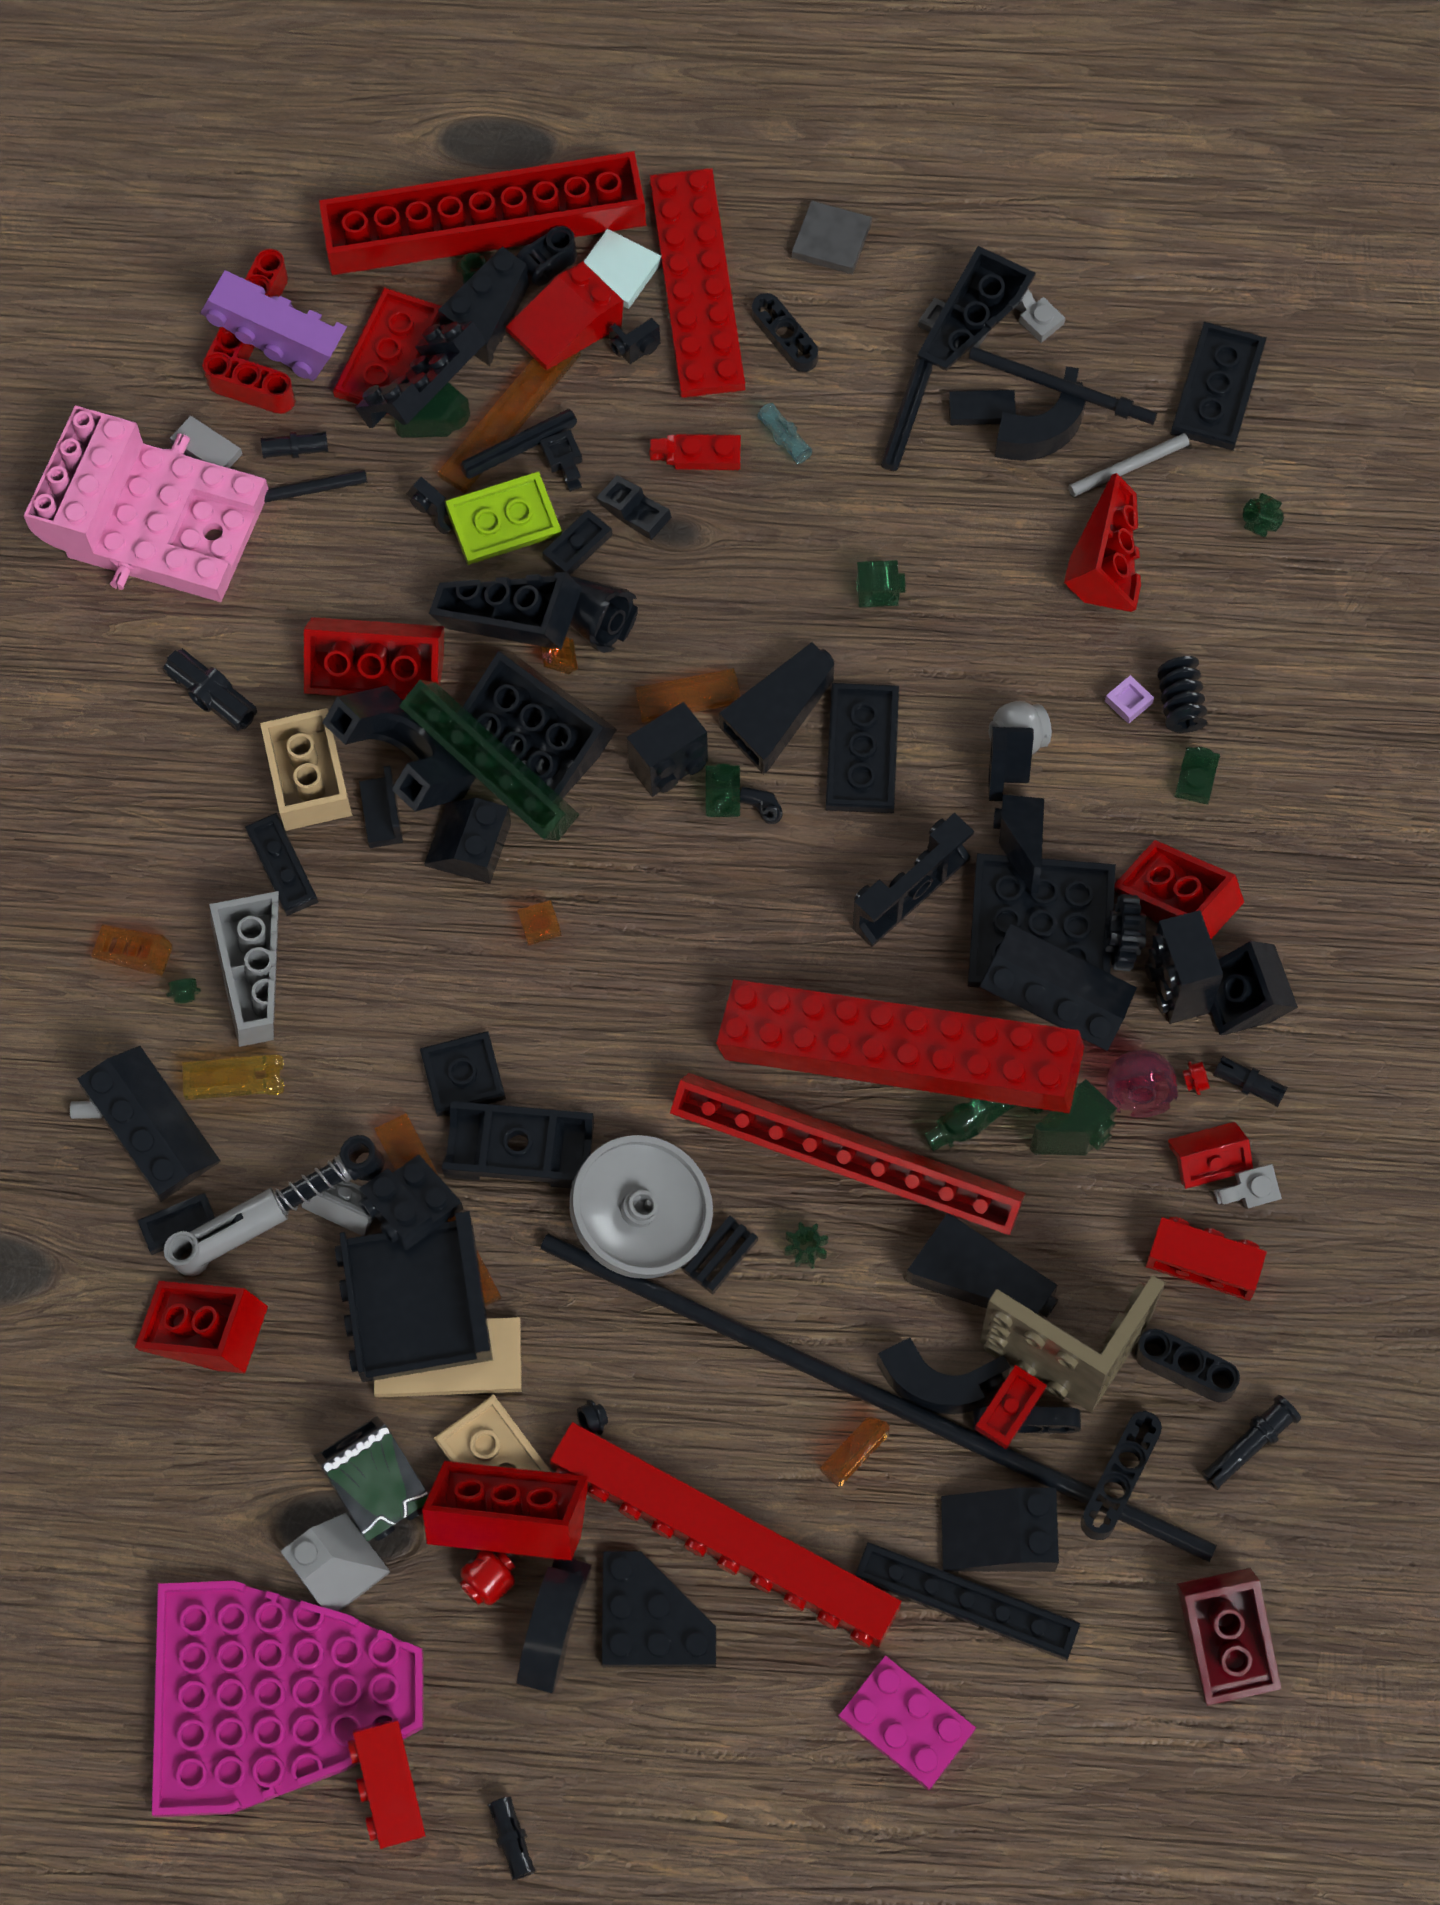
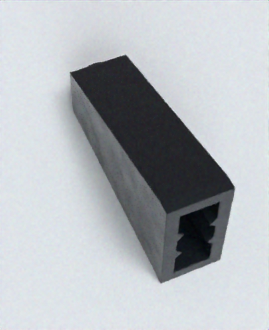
(777, 706)
(972, 1268)

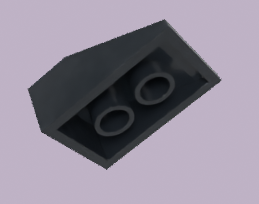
(1000, 1531)

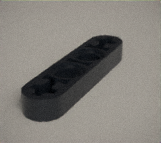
(1118, 1473)

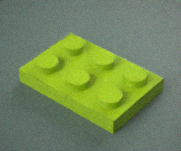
(503, 518)

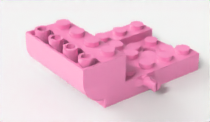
(143, 507)

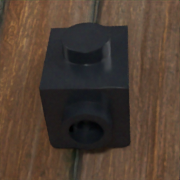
(637, 343)

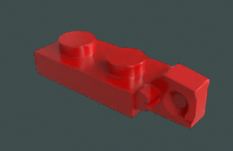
(698, 451)

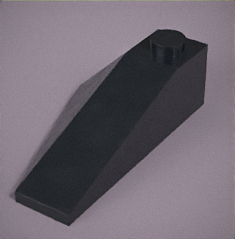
(979, 301)

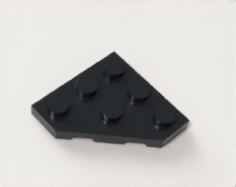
(650, 1618)

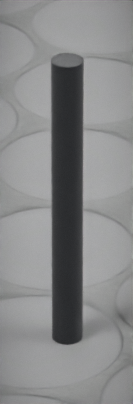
(316, 486)

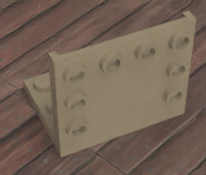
(1058, 1358)

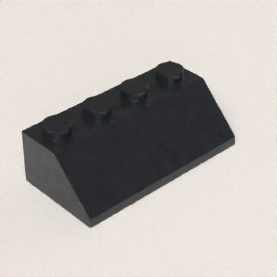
(1058, 987)
(148, 1121)

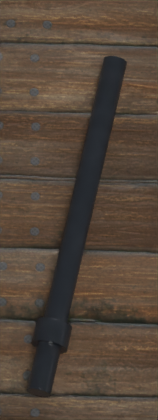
(1123, 407)

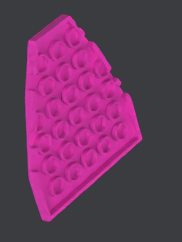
(266, 1695)

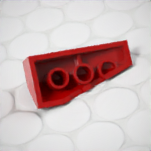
(1105, 555)

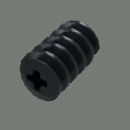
(1182, 695)

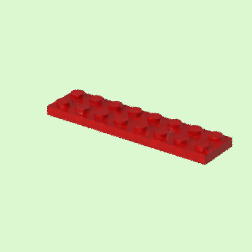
(697, 283)

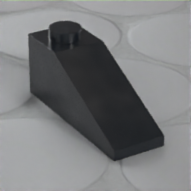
(1022, 835)

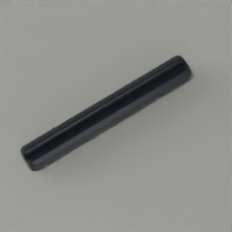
(906, 415)
(517, 444)

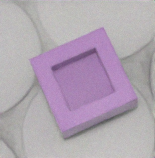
(1129, 699)

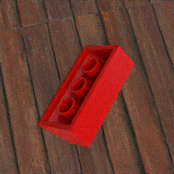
(366, 655)
(506, 1510)

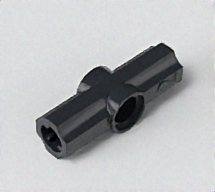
(209, 689)

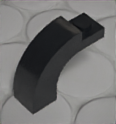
(1041, 435)
(937, 1391)
(551, 1624)

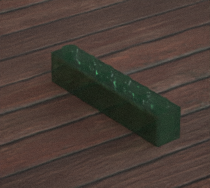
(489, 760)

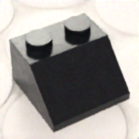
(470, 839)
(1251, 989)

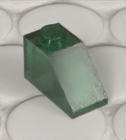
(439, 417)

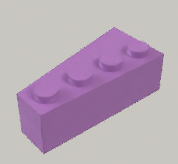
(272, 325)

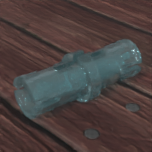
(784, 433)

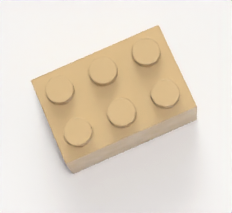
(305, 770)

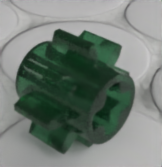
(1263, 515)
(801, 1236)

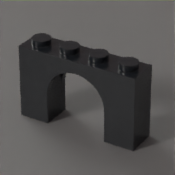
(375, 714)

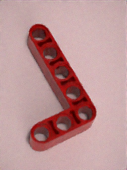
(235, 362)

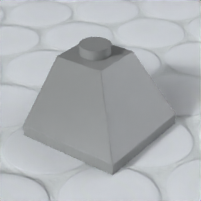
(335, 1562)

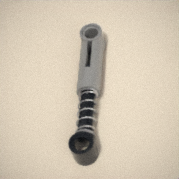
(269, 1208)

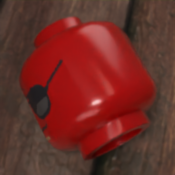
(487, 1577)

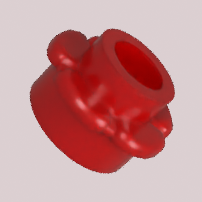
(1196, 1077)

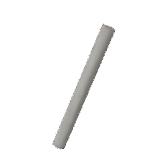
(1129, 464)

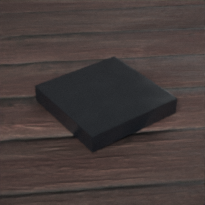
(462, 1072)

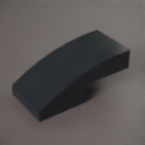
(633, 508)

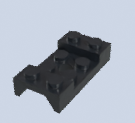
(442, 354)
(882, 908)
(481, 1134)

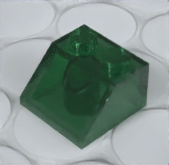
(1081, 1130)

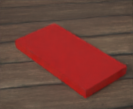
(386, 344)

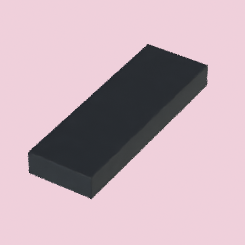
(281, 864)

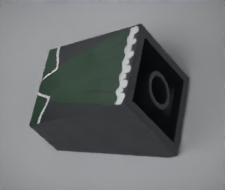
(373, 1479)

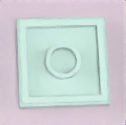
(623, 265)

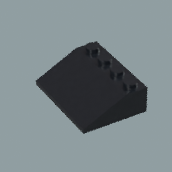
(538, 722)

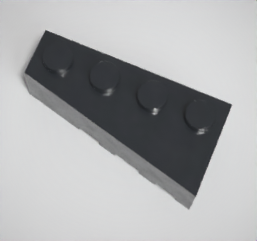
(516, 610)

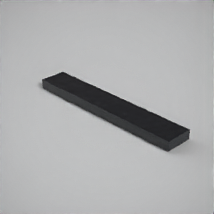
(968, 1601)

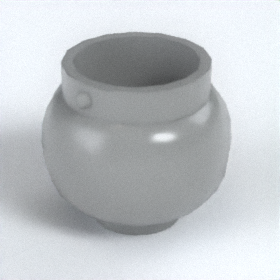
(1025, 715)

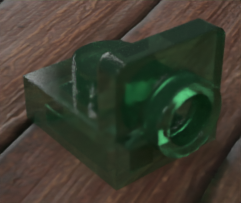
(1197, 775)

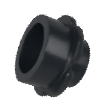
(592, 1417)

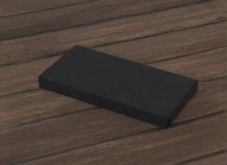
(1218, 385)
(862, 748)

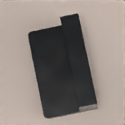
(1009, 758)
(381, 810)

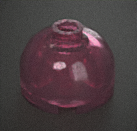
(1141, 1083)

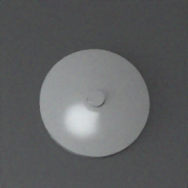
(641, 1206)

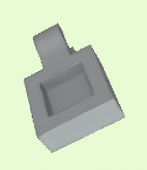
(1039, 317)
(1254, 1187)

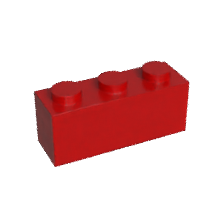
(1206, 1258)
(386, 1784)

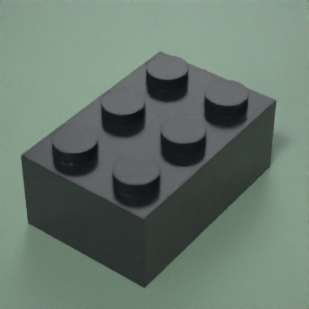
(1184, 967)

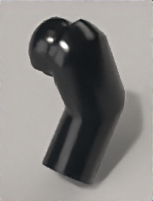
(765, 803)

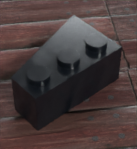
(489, 299)

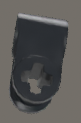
(544, 257)

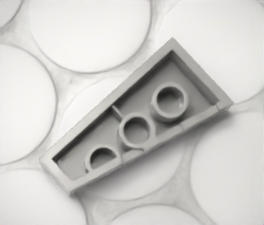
(247, 953)

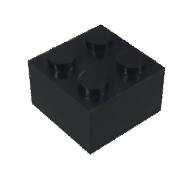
(668, 749)

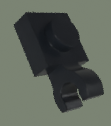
(563, 455)
(429, 500)

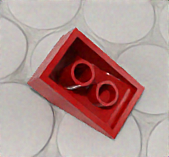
(567, 316)
(1179, 884)
(202, 1325)

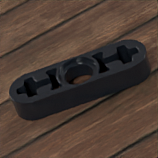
(785, 346)
(1044, 1420)

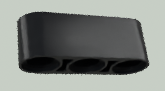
(1206, 1365)

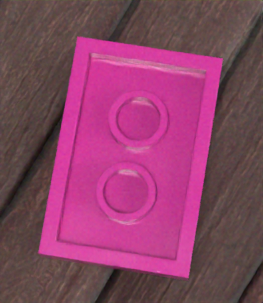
(907, 1723)

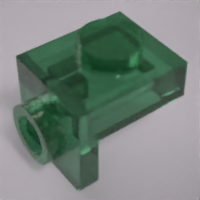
(723, 790)

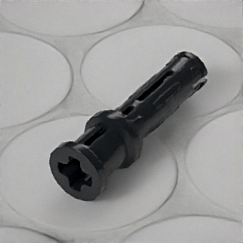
(1262, 1431)

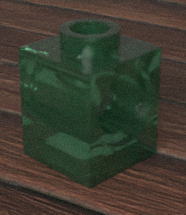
(879, 583)

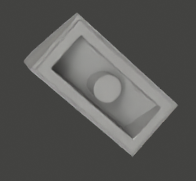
(341, 1207)

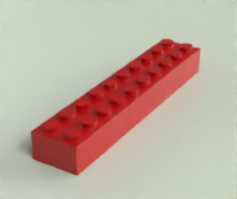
(481, 212)
(901, 1045)

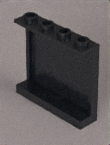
(414, 1305)

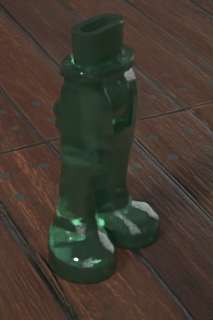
(966, 1122)

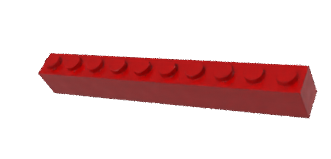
(848, 1153)
(727, 1536)

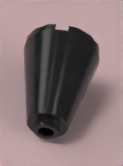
(603, 614)

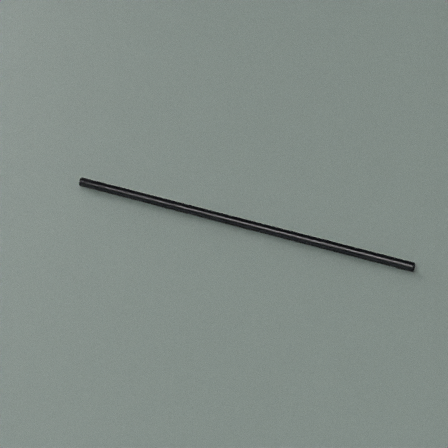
(876, 1396)

